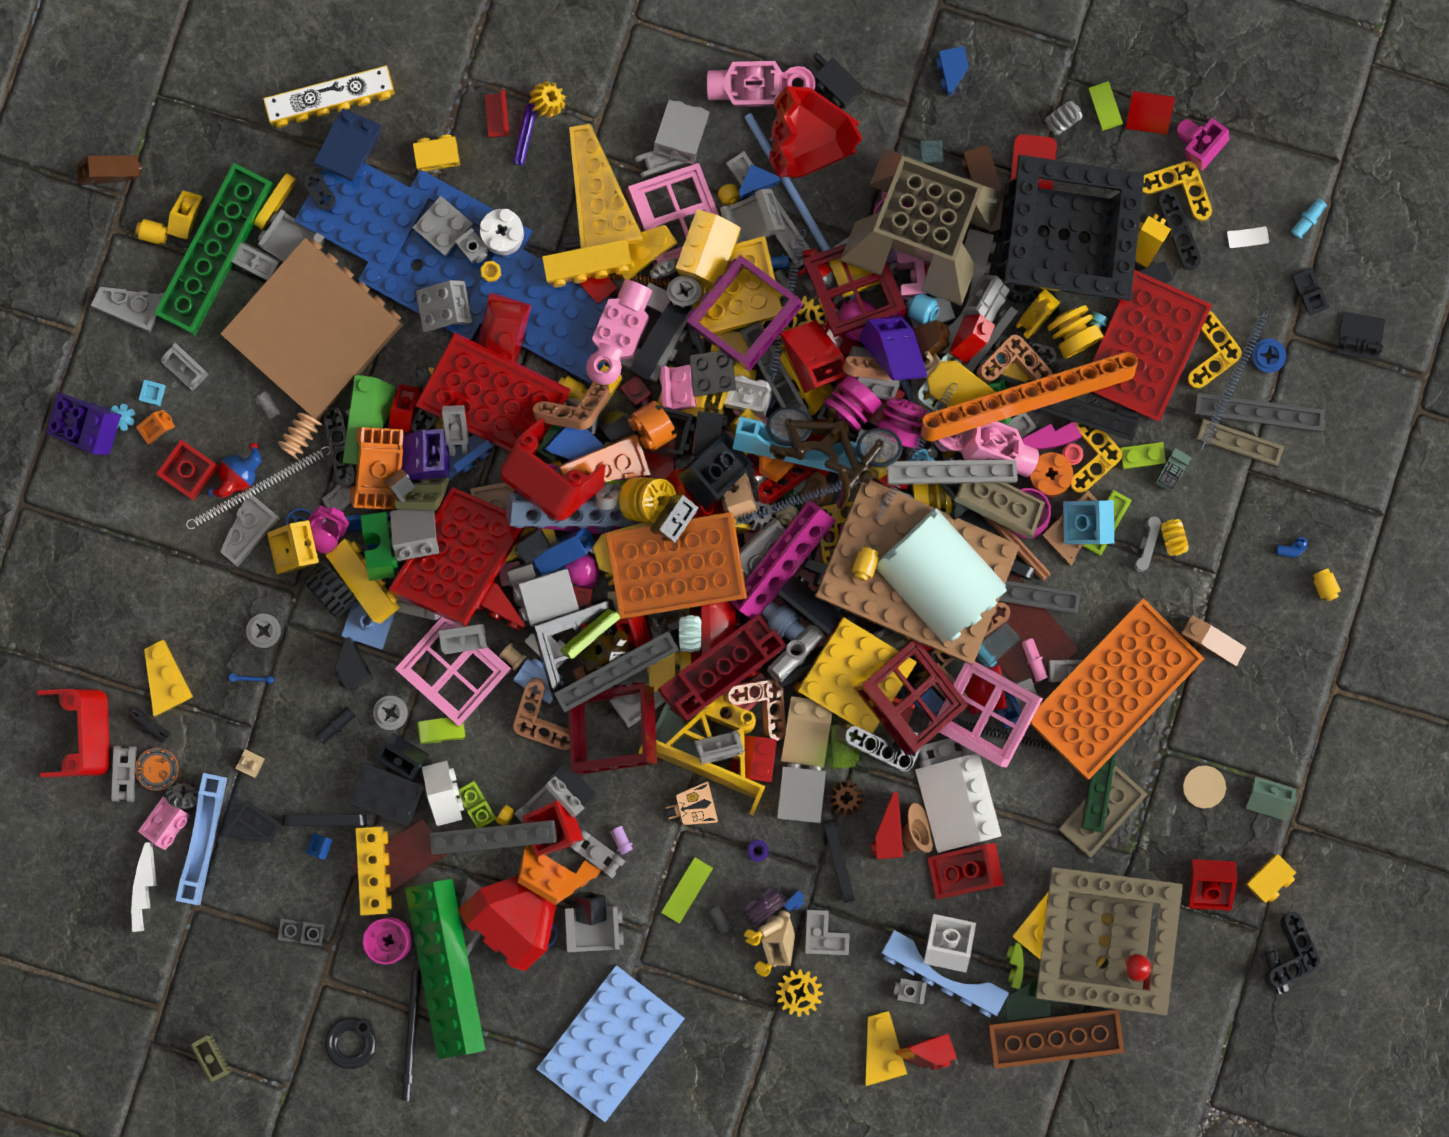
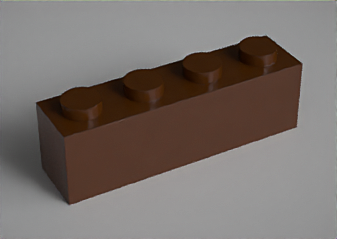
(981, 169)

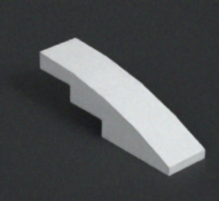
(144, 878)

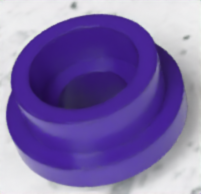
(757, 843)

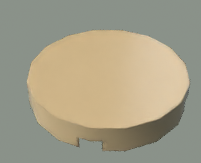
(1204, 787)

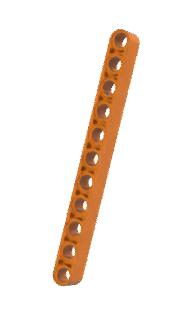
(1028, 396)

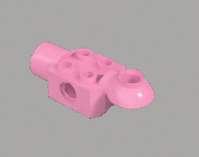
(754, 82)
(619, 331)
(993, 442)

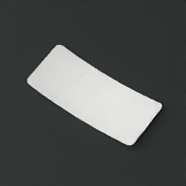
(1248, 237)

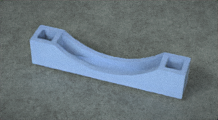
(202, 840)
(985, 995)

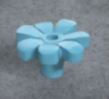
(126, 416)

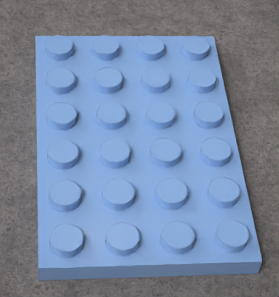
(610, 1043)

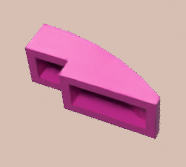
(1048, 438)

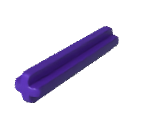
(524, 135)

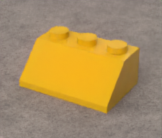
(707, 247)

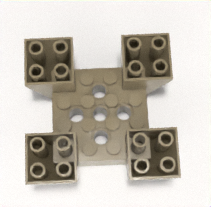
(941, 244)

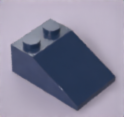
(348, 145)

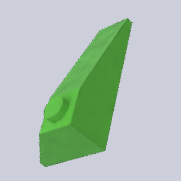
(368, 408)

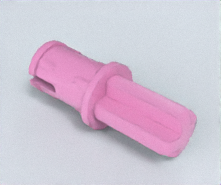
(1034, 659)

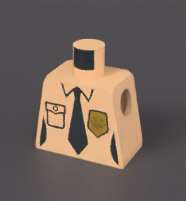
(694, 806)

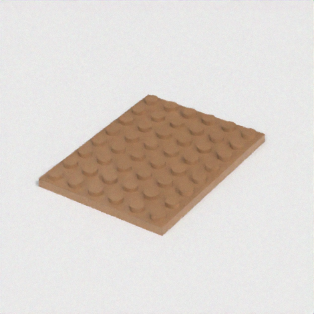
(876, 598)

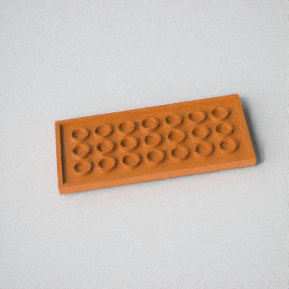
(1115, 689)

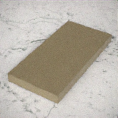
(1003, 505)
(1123, 799)

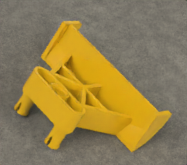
(740, 721)

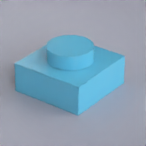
(152, 393)

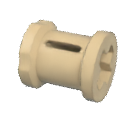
(512, 656)

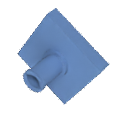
(364, 630)

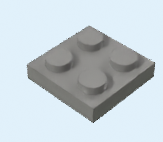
(442, 225)

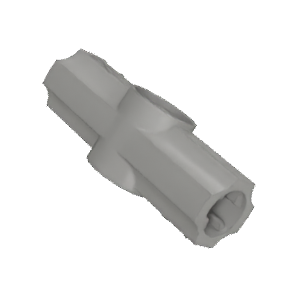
(787, 661)

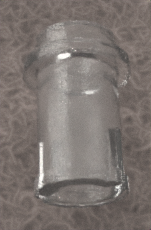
(267, 404)

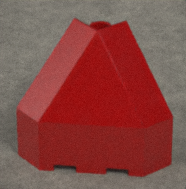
(809, 133)
(511, 921)

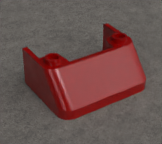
(541, 484)
(92, 732)

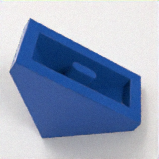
(756, 180)
(1012, 711)

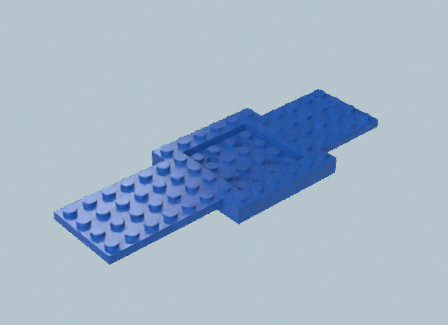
(376, 223)

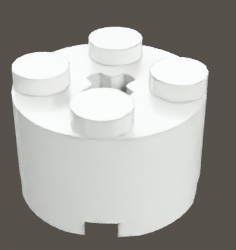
(507, 221)

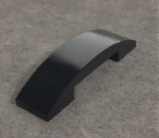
(659, 339)

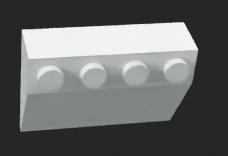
(958, 802)

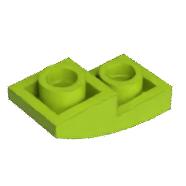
(1105, 106)
(439, 730)
(476, 804)
(1015, 958)

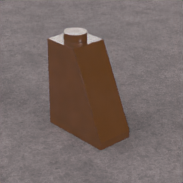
(108, 169)
(932, 338)

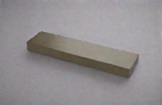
(1241, 443)

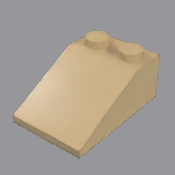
(806, 733)

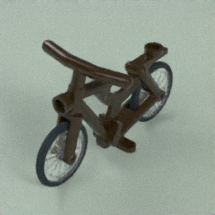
(874, 447)

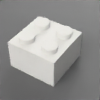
(949, 943)

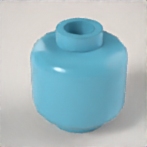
(922, 308)

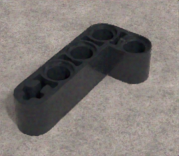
(875, 747)

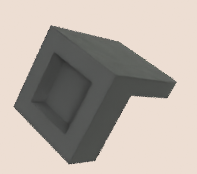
(399, 485)

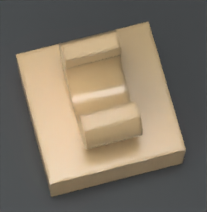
(931, 362)
(250, 763)

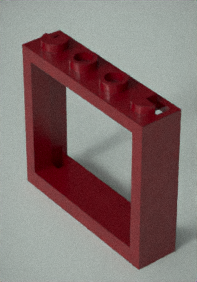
(577, 732)

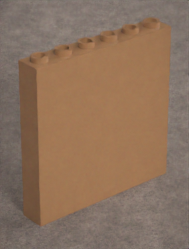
(312, 328)

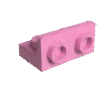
(677, 388)
(164, 824)

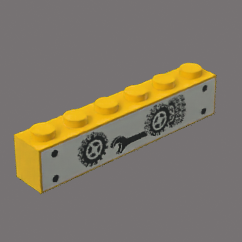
(329, 96)

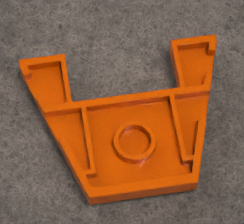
(550, 878)

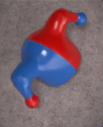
(236, 473)

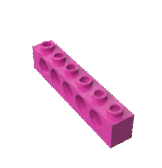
(784, 559)

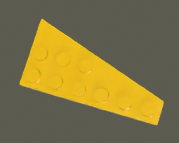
(599, 199)

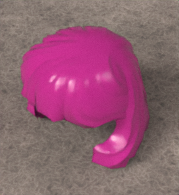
(584, 571)

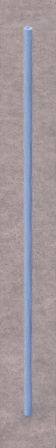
(806, 215)

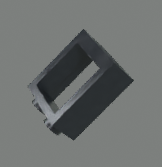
(689, 429)

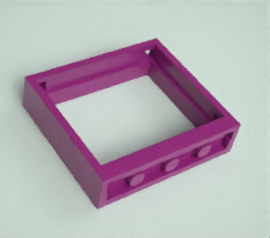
(768, 335)

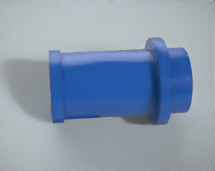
(780, 262)

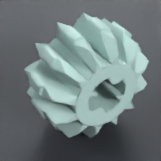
(690, 633)

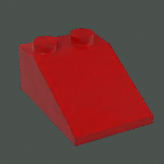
(888, 836)
(966, 871)

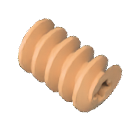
(299, 434)

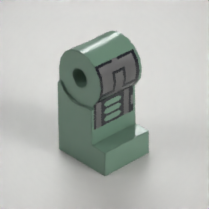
(1173, 469)

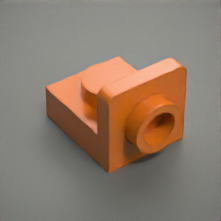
(155, 426)

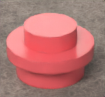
(1073, 453)

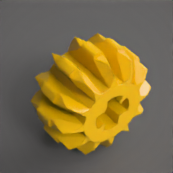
(547, 99)
(1174, 537)

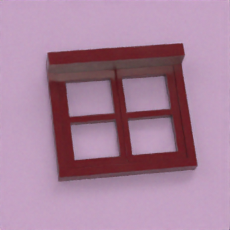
(887, 282)
(890, 716)

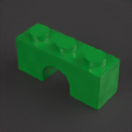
(379, 561)

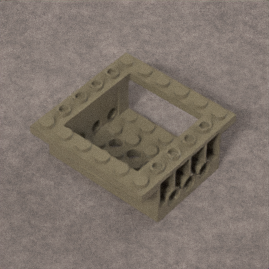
(1072, 935)

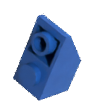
(953, 66)

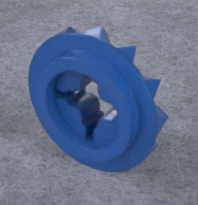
(1276, 349)

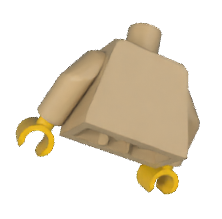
(777, 942)

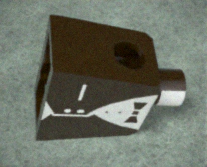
(604, 651)

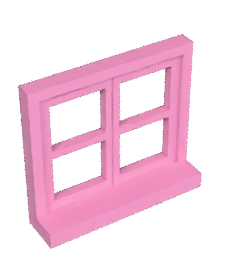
(643, 213)
(499, 667)
(972, 739)

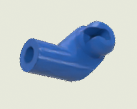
(1294, 549)

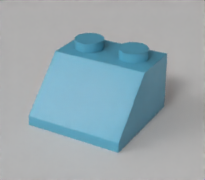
(1088, 522)

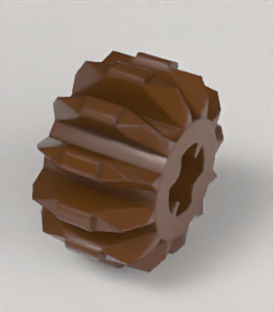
(841, 792)

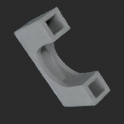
(658, 302)

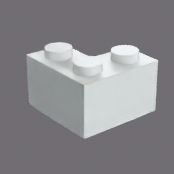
(442, 793)

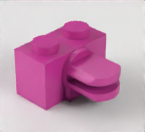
(1202, 141)

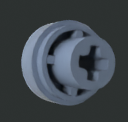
(783, 620)

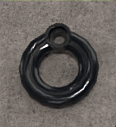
(367, 1051)

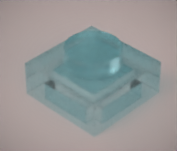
(932, 151)

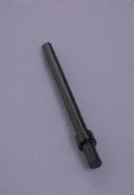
(407, 1078)

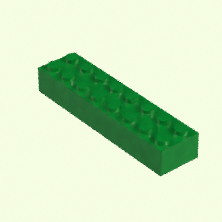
(213, 249)
(445, 969)

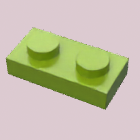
(1143, 455)

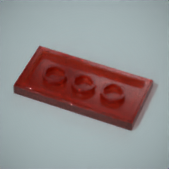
(408, 855)

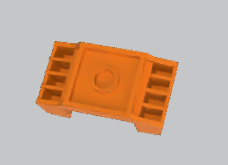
(378, 460)

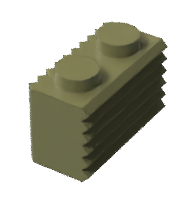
(210, 1058)

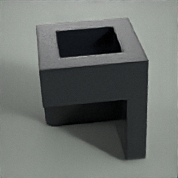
(590, 908)

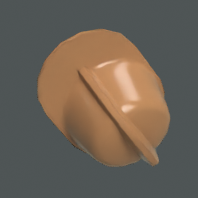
(816, 481)
(916, 832)

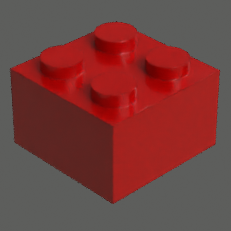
(187, 470)

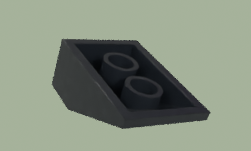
(715, 470)

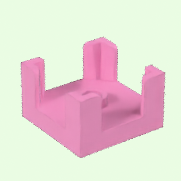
(904, 262)

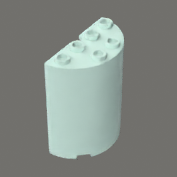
(941, 576)

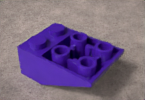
(894, 347)
(83, 424)
(426, 455)

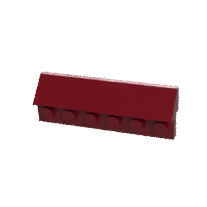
(721, 668)

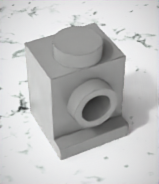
(465, 240)
(919, 991)

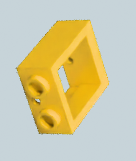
(292, 538)

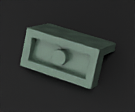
(1271, 799)

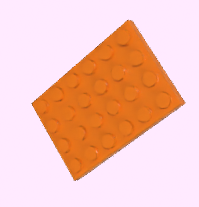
(672, 576)

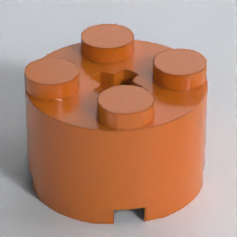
(652, 426)
(1057, 464)

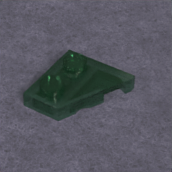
(1025, 1005)

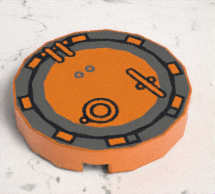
(157, 769)

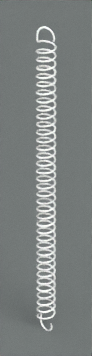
(261, 488)

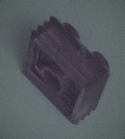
(760, 910)

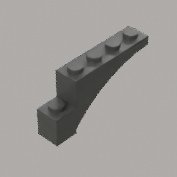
(782, 386)

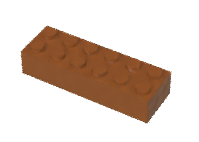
(1055, 1038)

